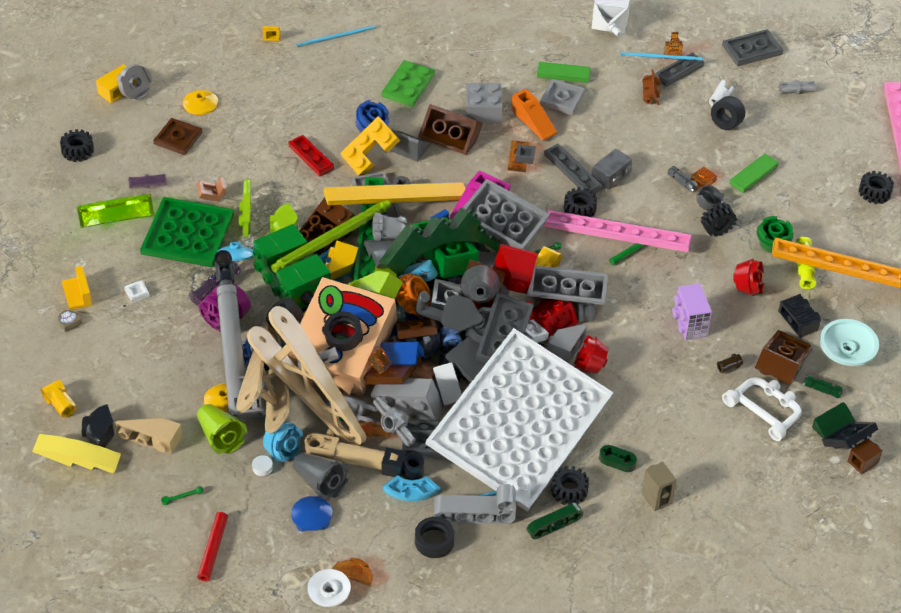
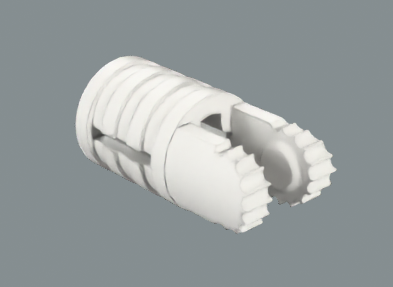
(720, 92)

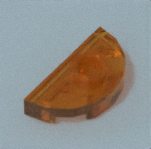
(355, 570)

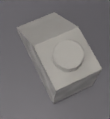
(567, 341)

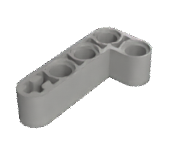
(478, 509)

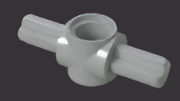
(394, 421)

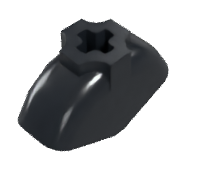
(98, 426)

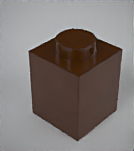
(864, 456)

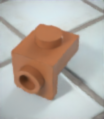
(210, 190)
(424, 371)

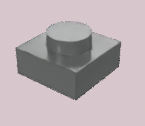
(525, 154)

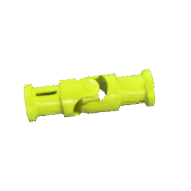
(805, 271)

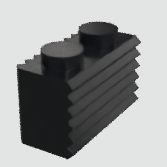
(799, 315)

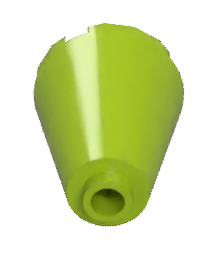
(221, 429)

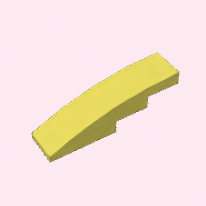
(75, 451)

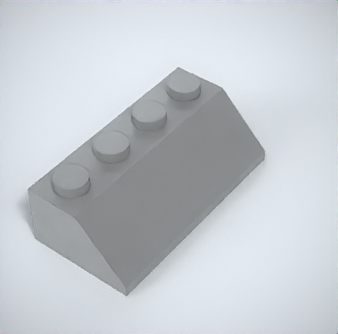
(568, 285)

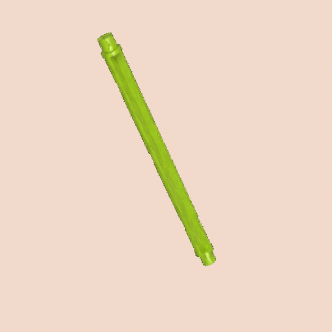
(330, 236)

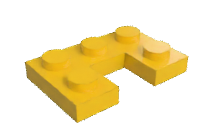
(356, 151)

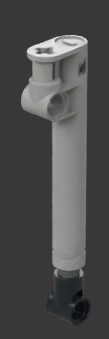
(232, 339)

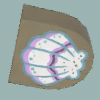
(69, 319)

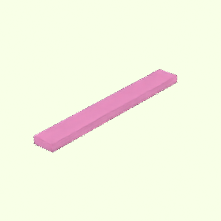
(618, 231)

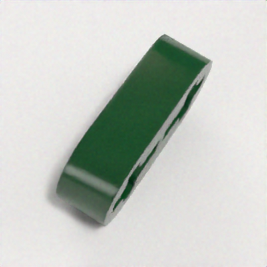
(617, 458)

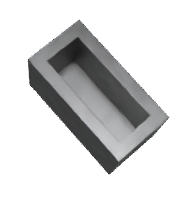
(612, 168)

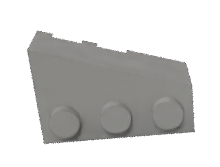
(414, 397)

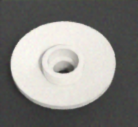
(326, 581)

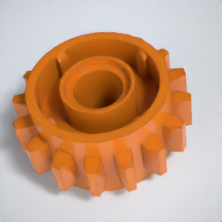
(409, 292)

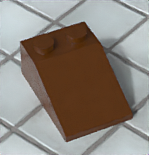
(783, 357)

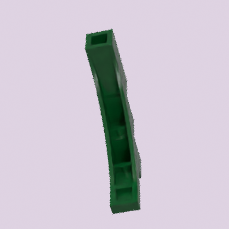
(414, 242)

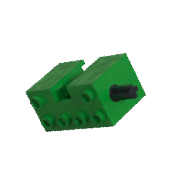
(296, 280)

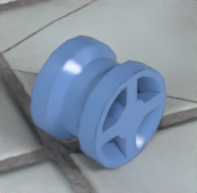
(450, 337)

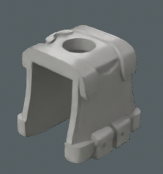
(387, 227)

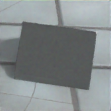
(409, 146)

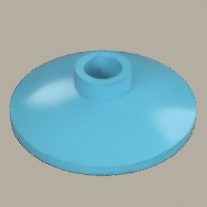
(238, 252)

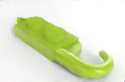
(245, 208)

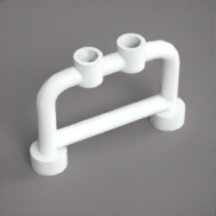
(778, 429)

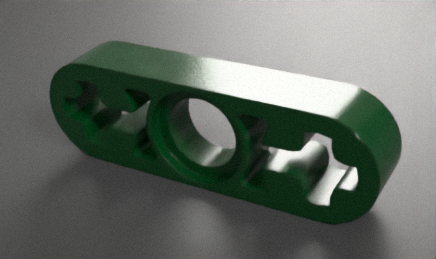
(554, 521)

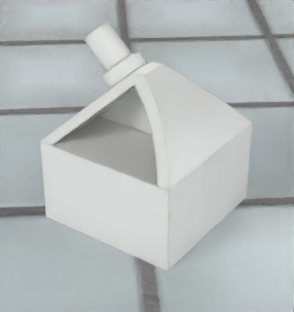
(611, 16)

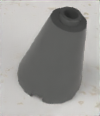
(480, 277)
(322, 474)

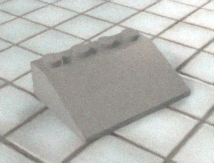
(506, 215)

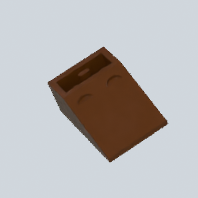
(323, 220)

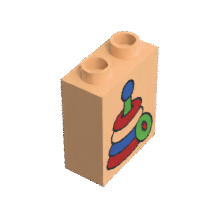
(377, 322)

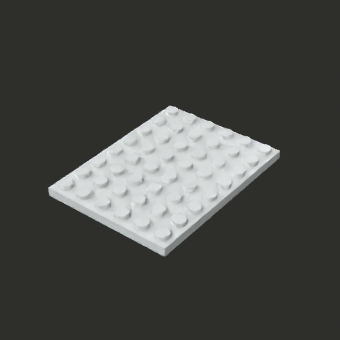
(519, 418)

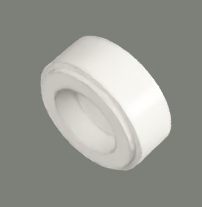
(262, 465)

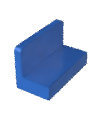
(403, 352)

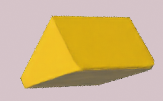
(271, 33)

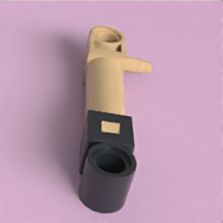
(391, 461)

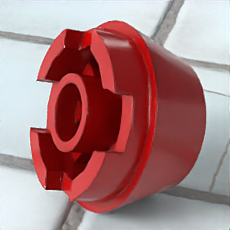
(749, 277)
(591, 356)

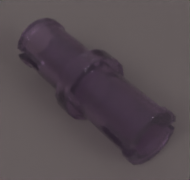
(147, 181)

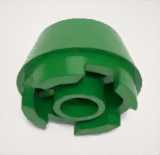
(771, 229)

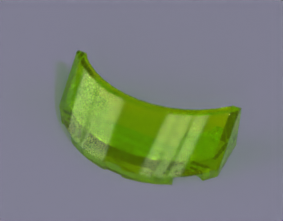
(115, 210)

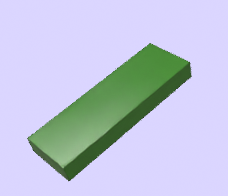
(563, 72)
(753, 173)

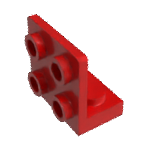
(554, 315)

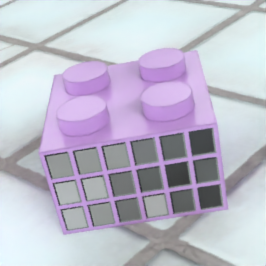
(692, 311)

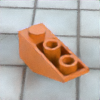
(530, 111)

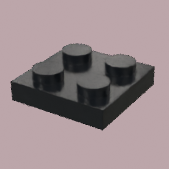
(850, 434)

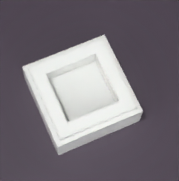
(137, 291)

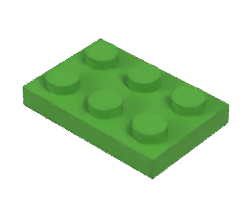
(408, 83)

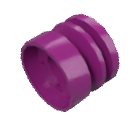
(209, 307)

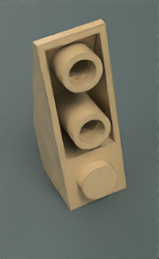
(152, 432)

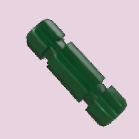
(823, 386)

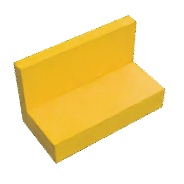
(77, 290)

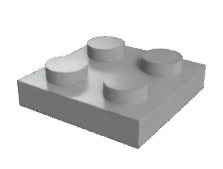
(562, 96)

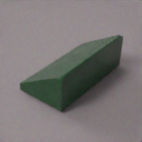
(832, 420)

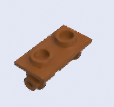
(651, 88)

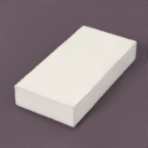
(447, 383)

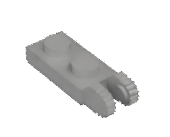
(358, 408)

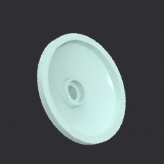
(849, 342)

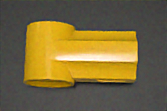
(548, 258)
(57, 396)

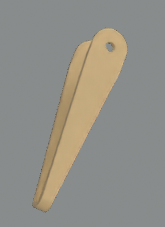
(311, 367)
(276, 396)

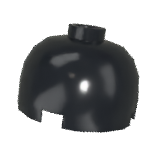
(430, 344)

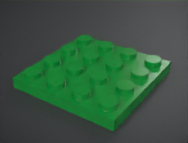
(187, 232)

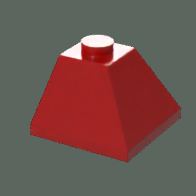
(518, 265)

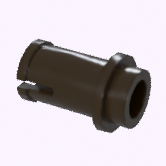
(734, 361)

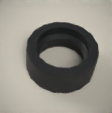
(339, 318)
(430, 550)

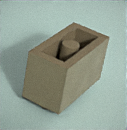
(658, 486)

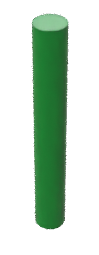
(625, 253)

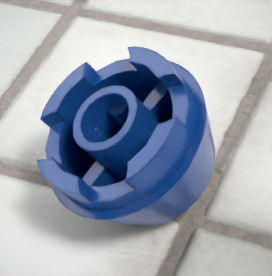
(368, 112)

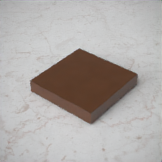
(177, 136)
(416, 328)

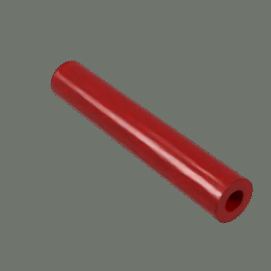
(212, 546)

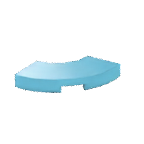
(411, 489)

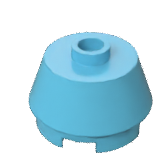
(284, 442)

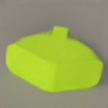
(283, 217)

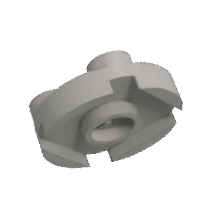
(126, 79)

